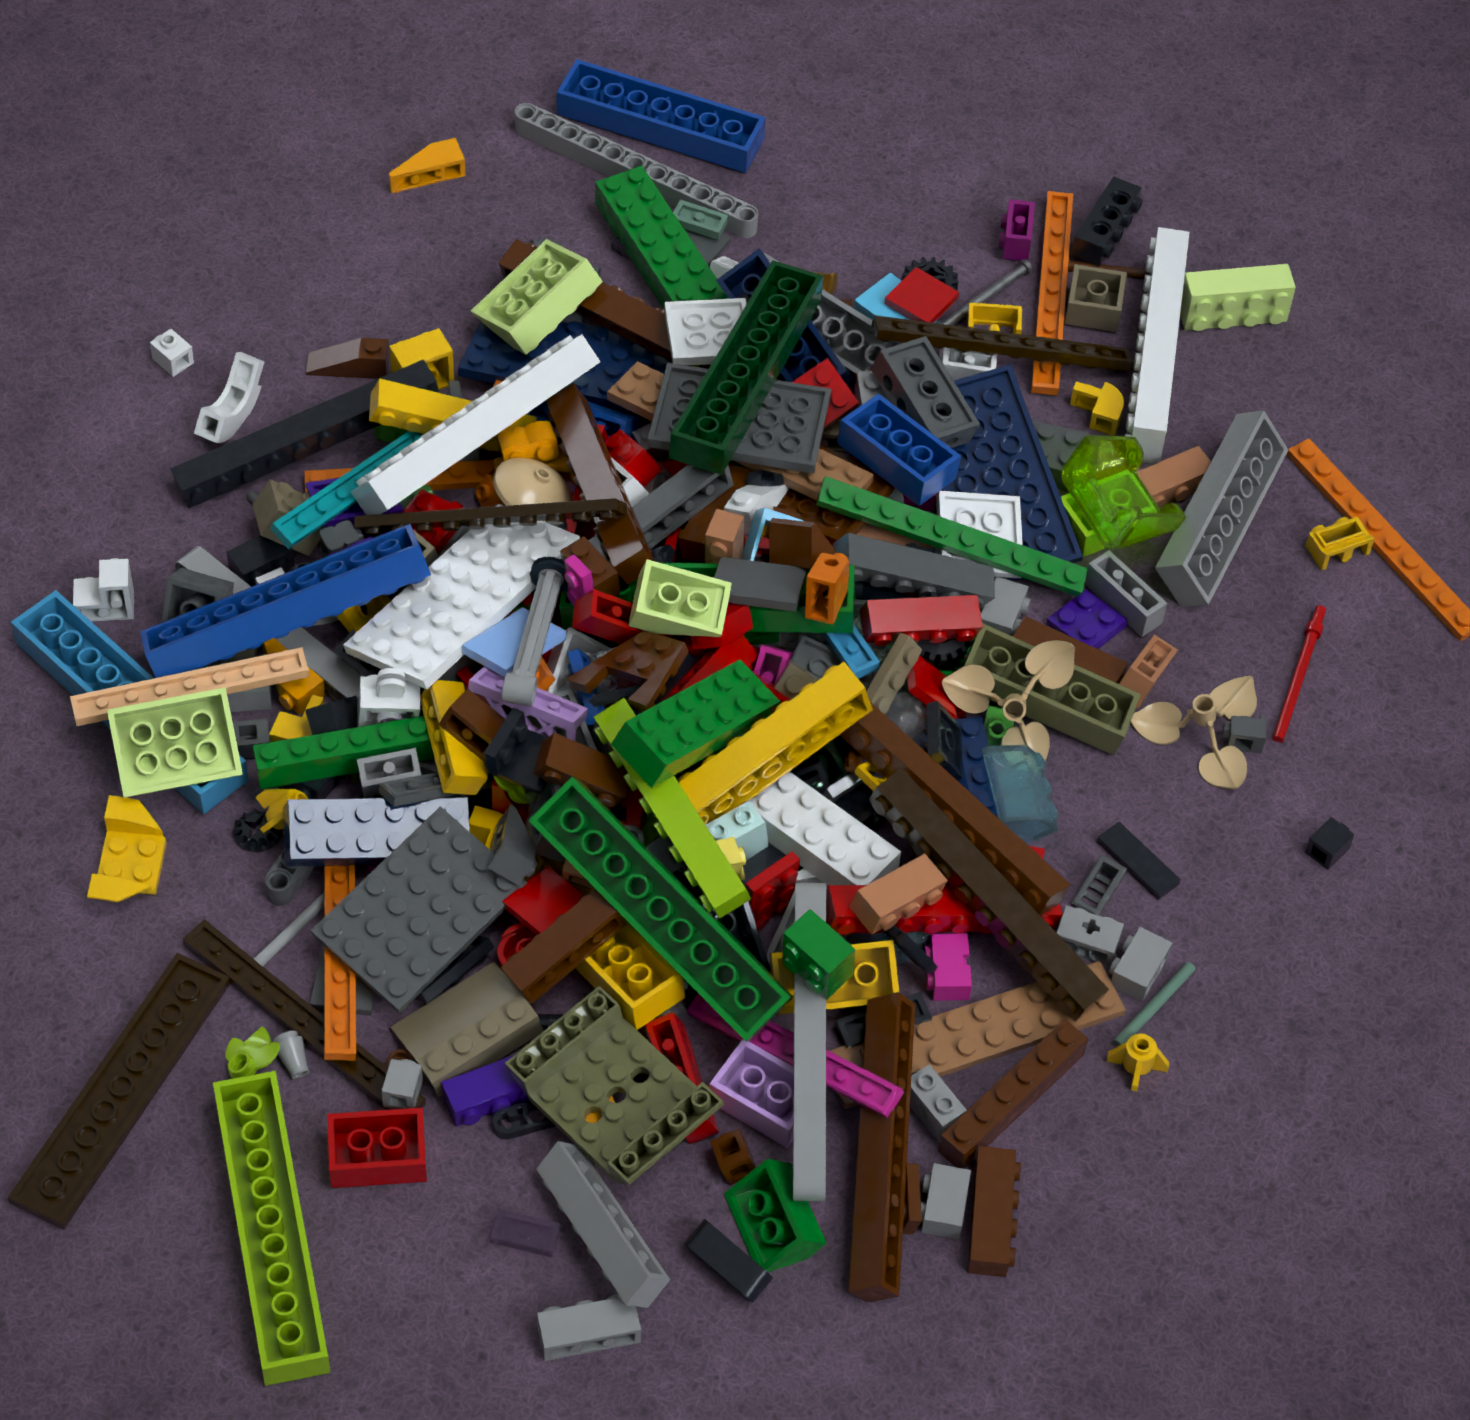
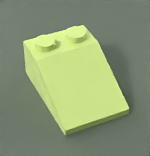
(679, 602)

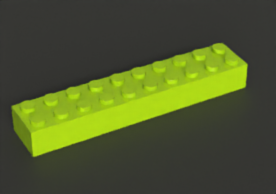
(271, 1229)

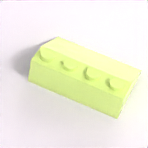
(537, 296)
(174, 742)

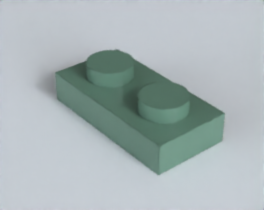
(701, 219)

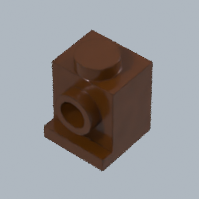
(733, 1156)

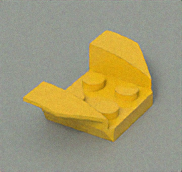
(130, 852)

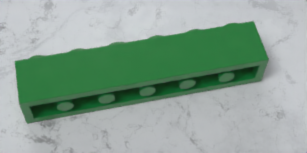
(337, 751)

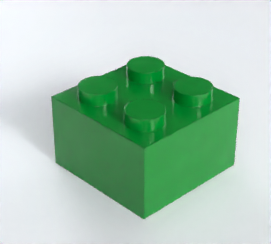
(818, 954)

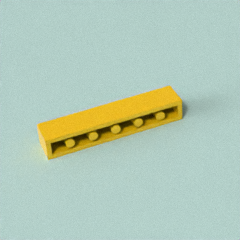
(421, 409)

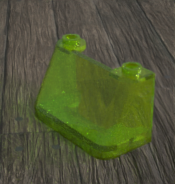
(1112, 495)

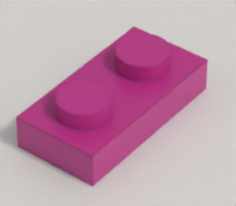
(578, 578)

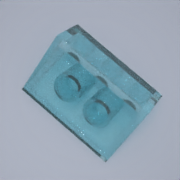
(1021, 790)

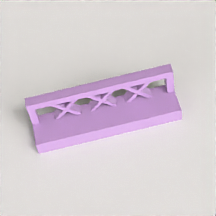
(547, 707)

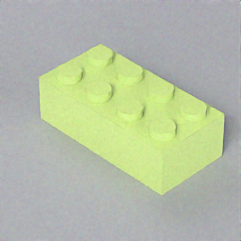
(1237, 297)

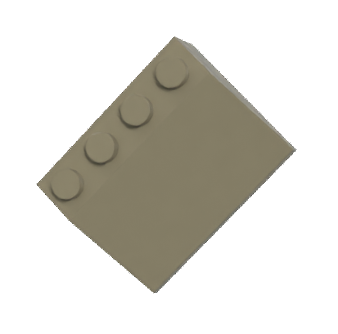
(468, 1026)

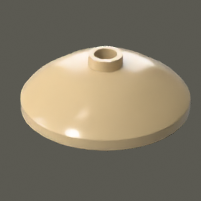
(529, 482)

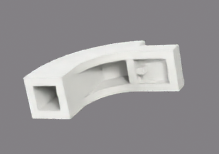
(236, 402)

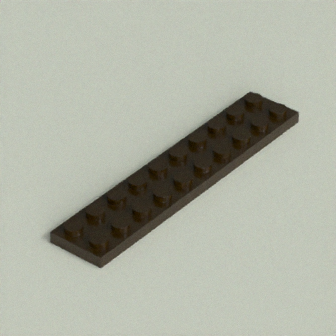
(119, 1091)

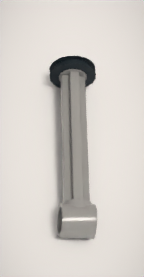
(521, 683)

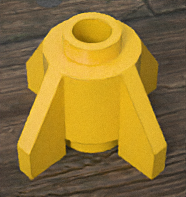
(276, 800)
(1139, 1057)

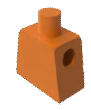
(831, 574)

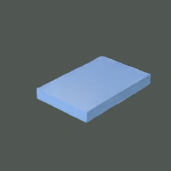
(500, 643)

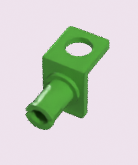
(996, 725)

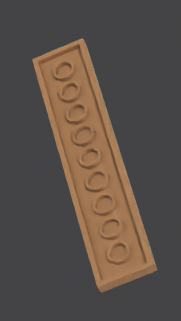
(639, 393)
(992, 1028)

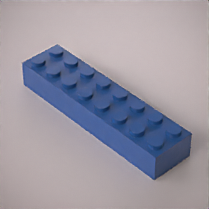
(661, 115)

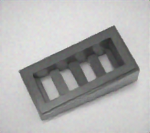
(1111, 868)

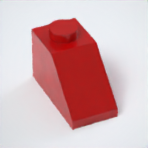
(736, 623)

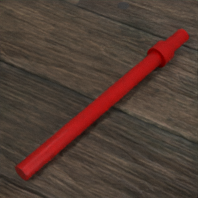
(1312, 632)

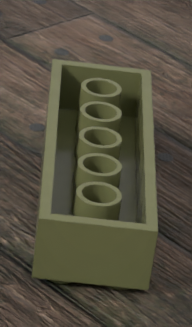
(1084, 708)

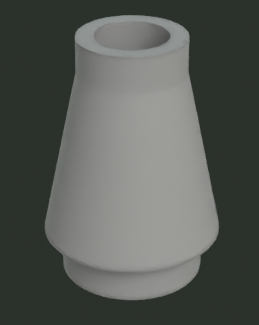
(292, 1053)

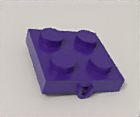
(1088, 620)

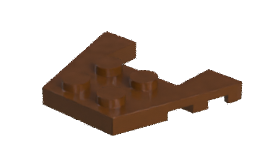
(642, 660)

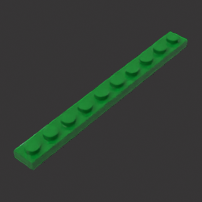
(951, 536)

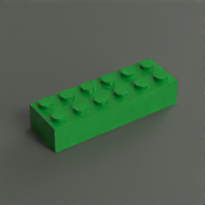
(694, 723)

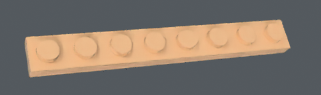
(235, 676)

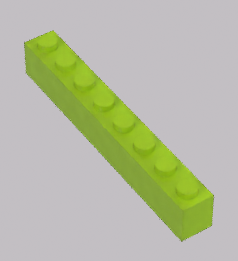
(680, 823)

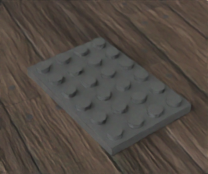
(781, 435)
(416, 910)

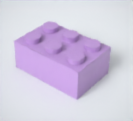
(758, 1091)

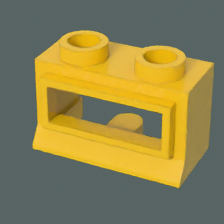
(995, 316)
(1343, 547)

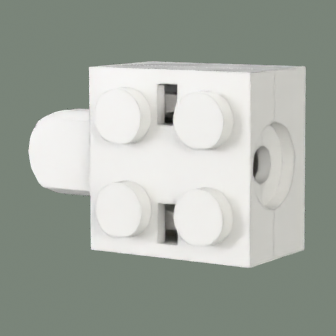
(387, 698)

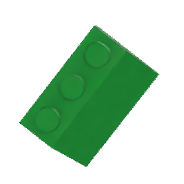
(770, 1222)

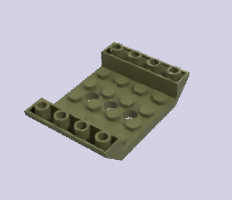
(590, 1058)

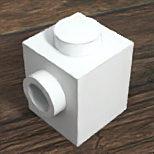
(171, 352)

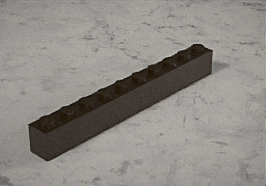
(989, 895)

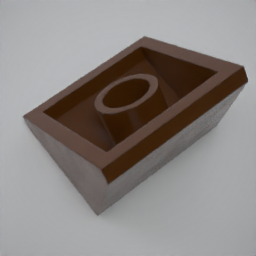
(796, 543)

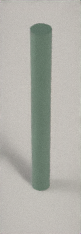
(1155, 1004)

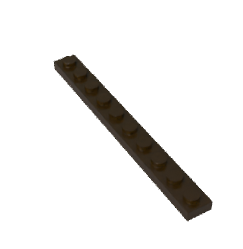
(1003, 343)
(499, 516)
(284, 1006)

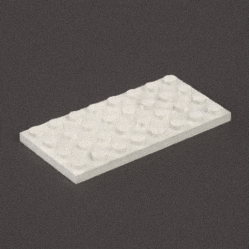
(465, 595)

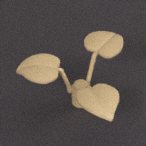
(972, 687)
(1162, 721)

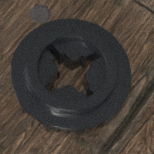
(259, 841)

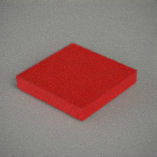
(921, 297)
(926, 685)
(542, 900)

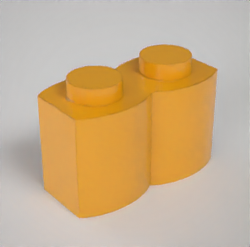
(533, 442)

